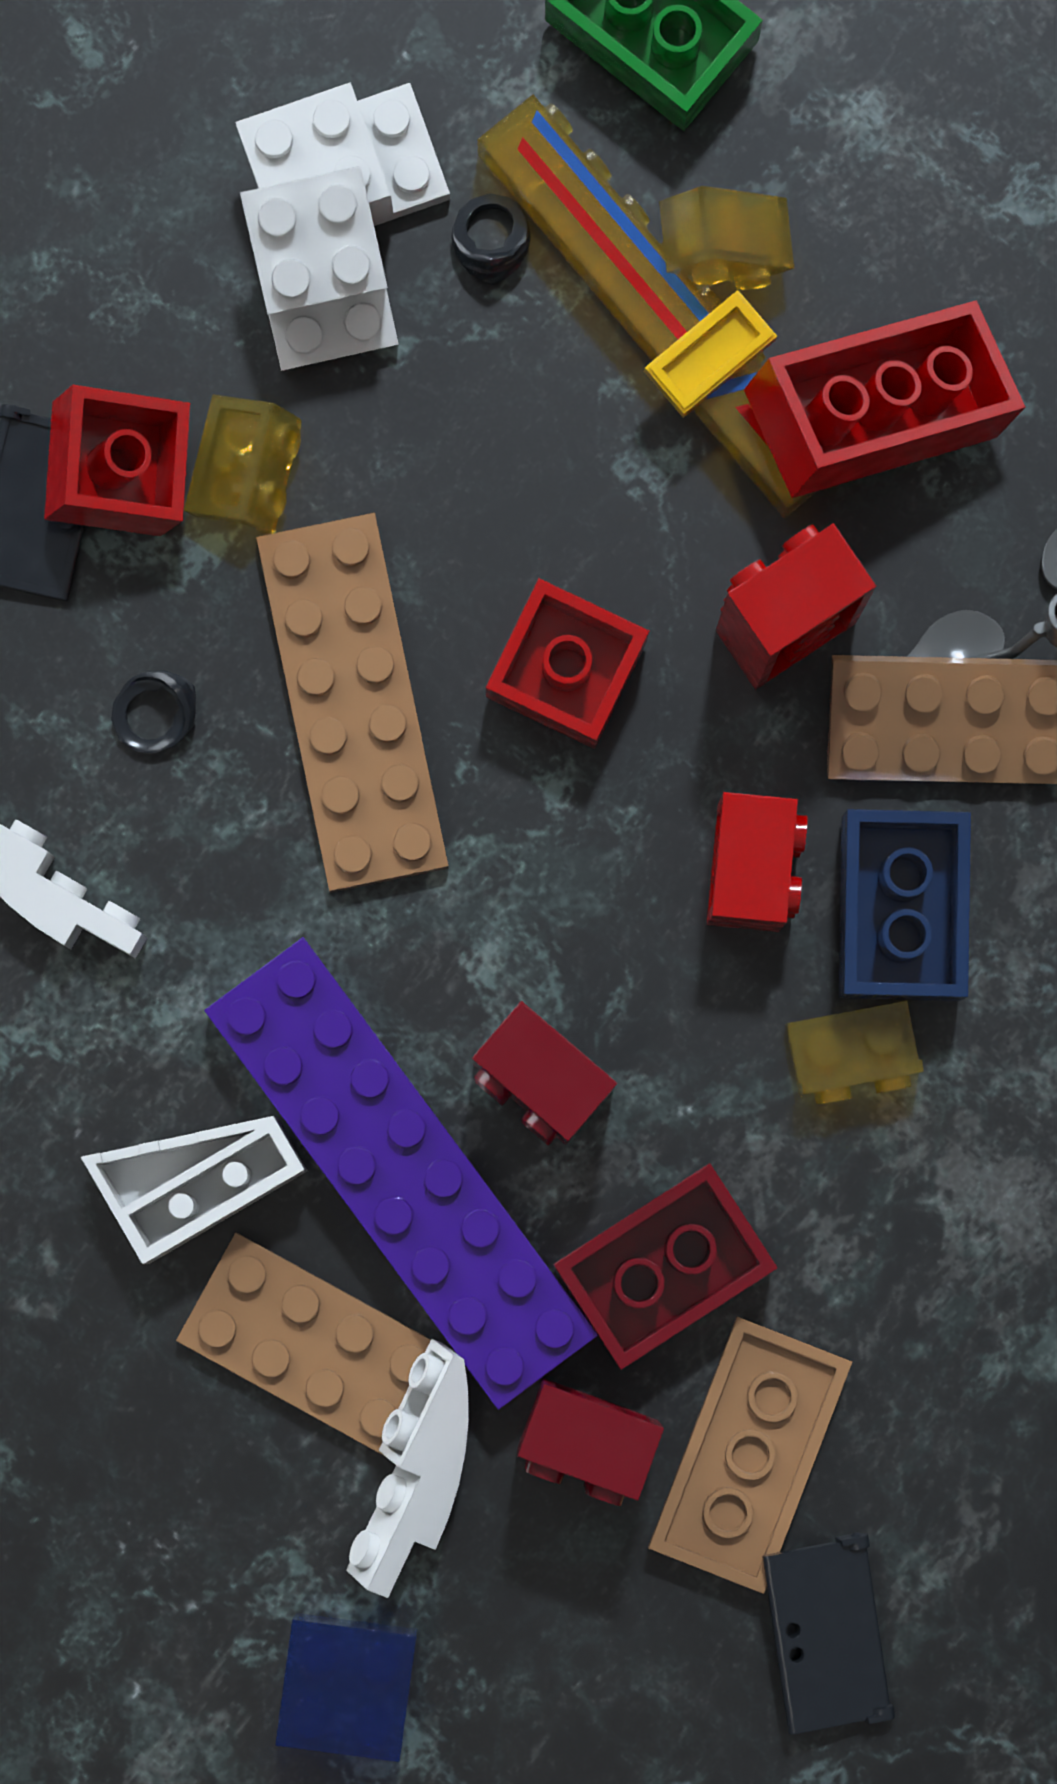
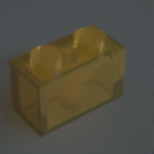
(726, 236)

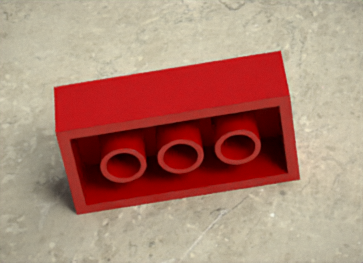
(883, 398)
(794, 604)

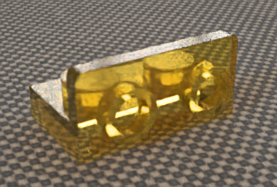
(244, 463)
(854, 1051)

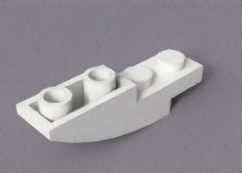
(57, 903)
(429, 1448)

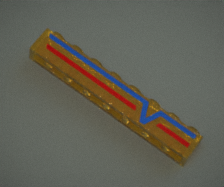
(623, 266)

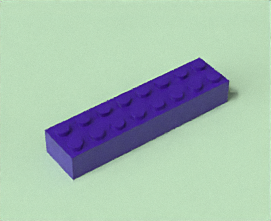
(400, 1173)

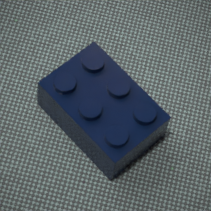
(904, 905)

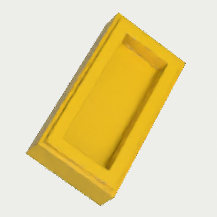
(710, 353)

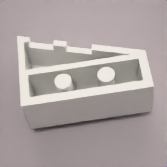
(192, 1181)

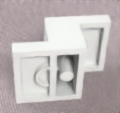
(339, 133)
(320, 267)

